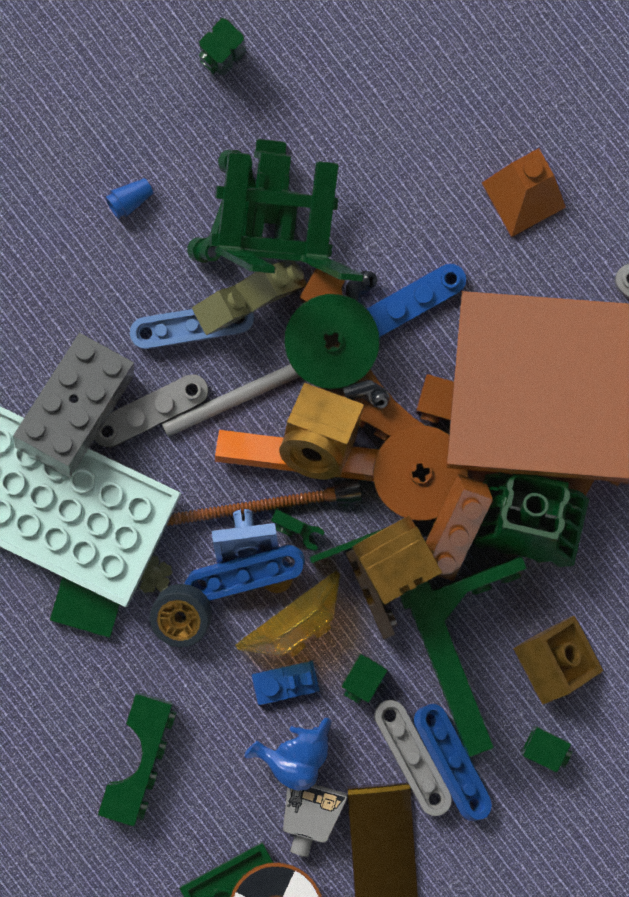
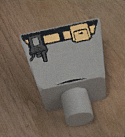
(311, 815)

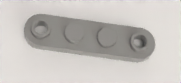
(152, 410)
(412, 757)

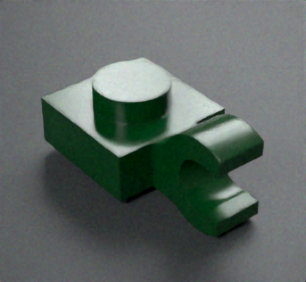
(289, 525)

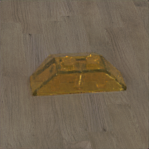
(296, 622)

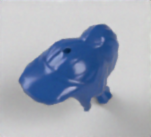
(298, 759)

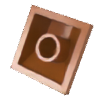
(524, 192)

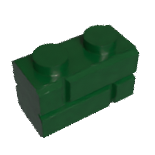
(221, 47)

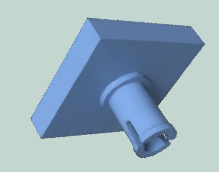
(244, 538)

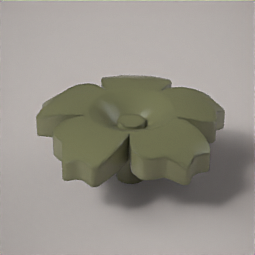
(155, 576)

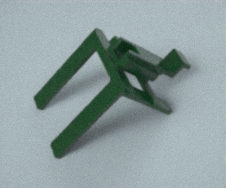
(274, 204)

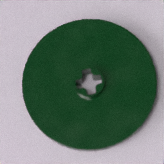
(339, 365)

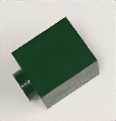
(363, 679)
(546, 749)

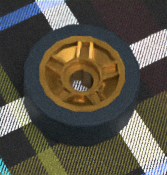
(169, 624)

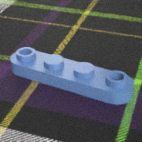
(179, 328)

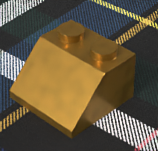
(558, 660)

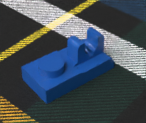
(285, 682)

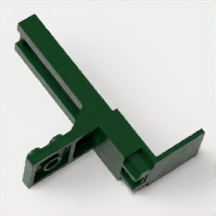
(430, 611)

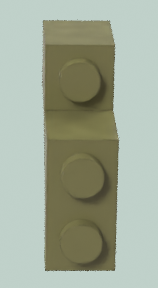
(247, 296)

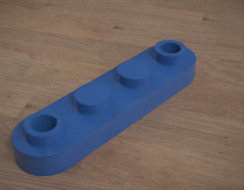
(416, 298)
(248, 572)
(452, 762)

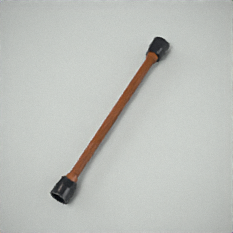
(343, 493)

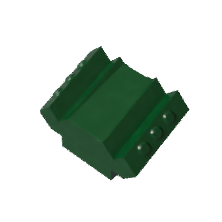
(533, 518)

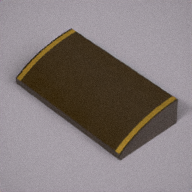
(382, 840)

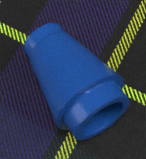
(127, 198)

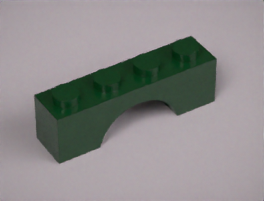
(125, 797)

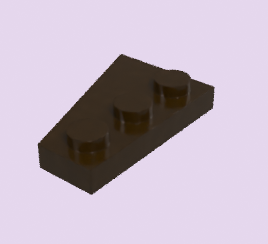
(384, 619)

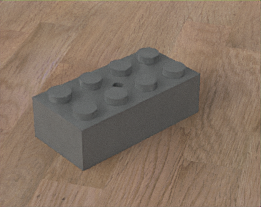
(62, 430)

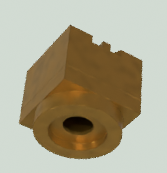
(320, 433)
(397, 559)

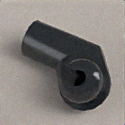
(357, 289)
(370, 392)

